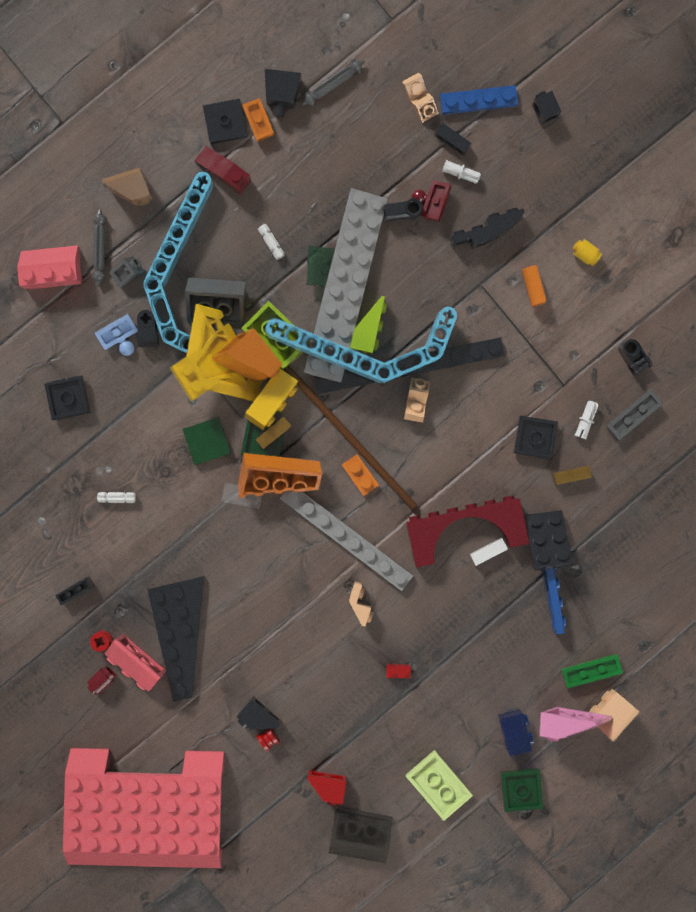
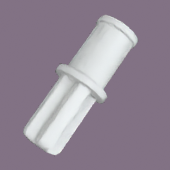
(461, 172)
(587, 419)

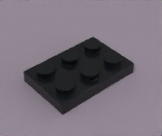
(548, 540)

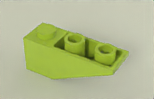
(365, 333)

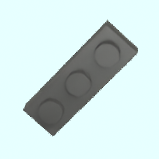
(634, 414)

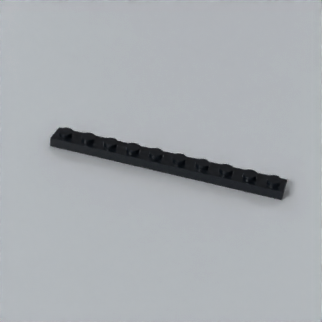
(451, 357)

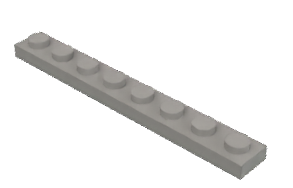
(347, 538)

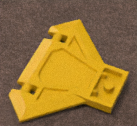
(199, 371)

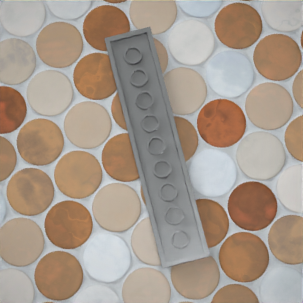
(347, 279)

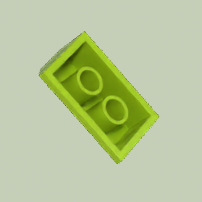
(259, 321)

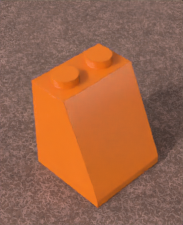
(249, 357)

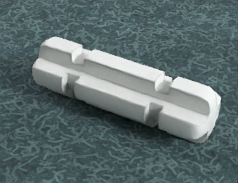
(271, 241)
(116, 497)

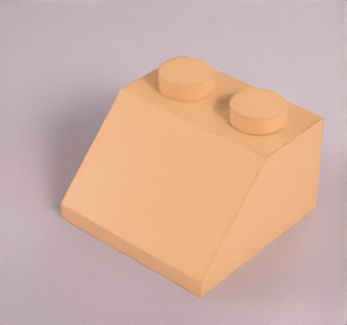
(620, 710)

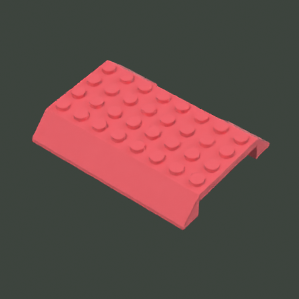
(142, 815)

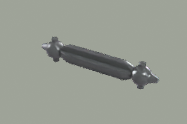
(333, 82)
(99, 235)

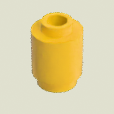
(586, 252)

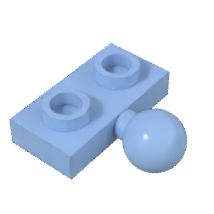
(117, 332)

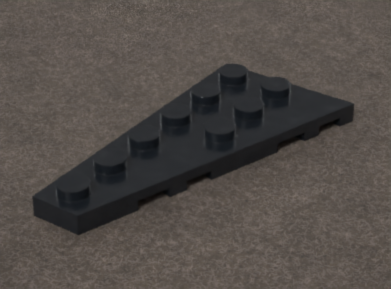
(177, 622)

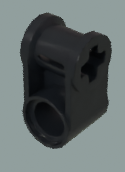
(147, 333)
(635, 358)

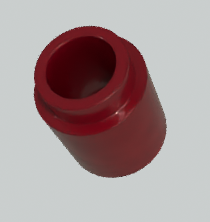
(101, 680)

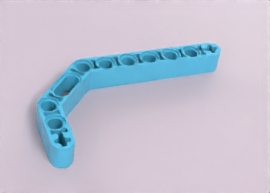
(171, 261)
(375, 365)

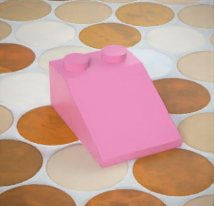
(562, 722)

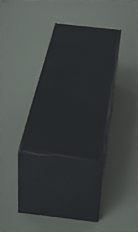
(452, 139)
(75, 590)

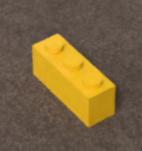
(271, 400)

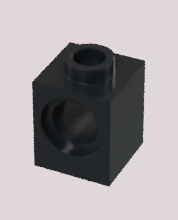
(546, 107)

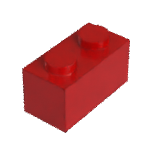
(398, 671)

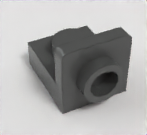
(126, 270)

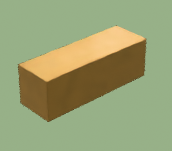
(273, 433)
(571, 475)

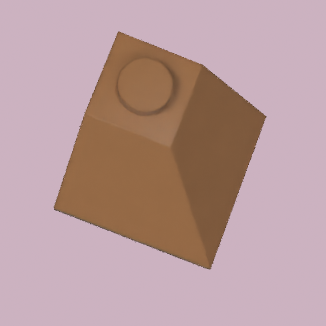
(130, 186)

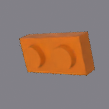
(258, 119)
(360, 475)

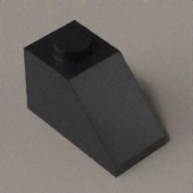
(257, 716)

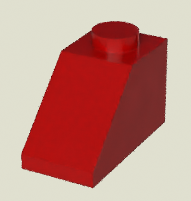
(328, 786)

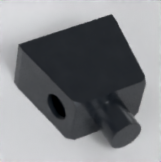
(282, 90)

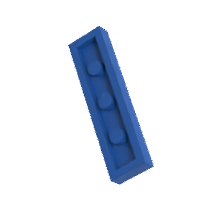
(478, 99)
(555, 602)

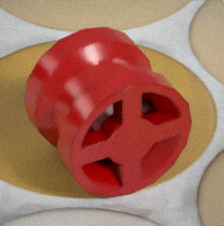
(103, 637)
(268, 739)

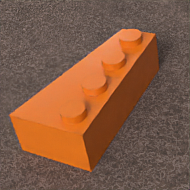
(277, 474)

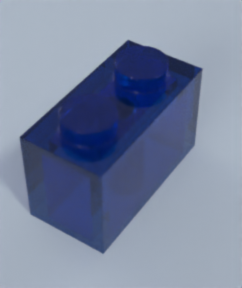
(515, 732)

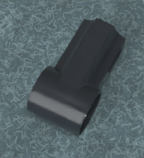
(400, 210)

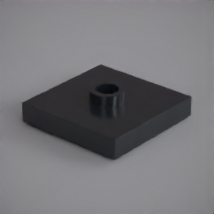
(225, 121)
(67, 397)
(535, 437)

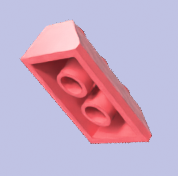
(49, 267)
(135, 662)

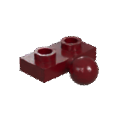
(434, 201)

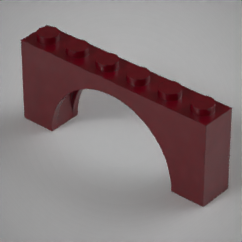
(505, 515)

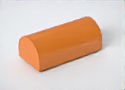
(534, 286)

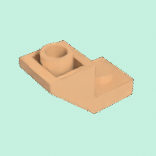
(419, 97)
(417, 400)
(361, 610)

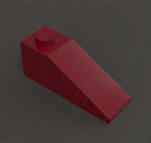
(224, 170)

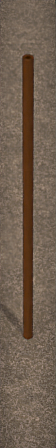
(351, 438)

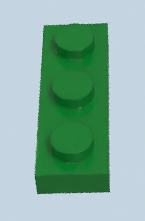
(591, 671)

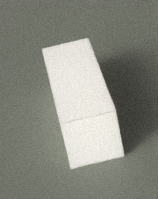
(488, 551)

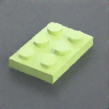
(439, 785)

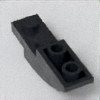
(495, 227)

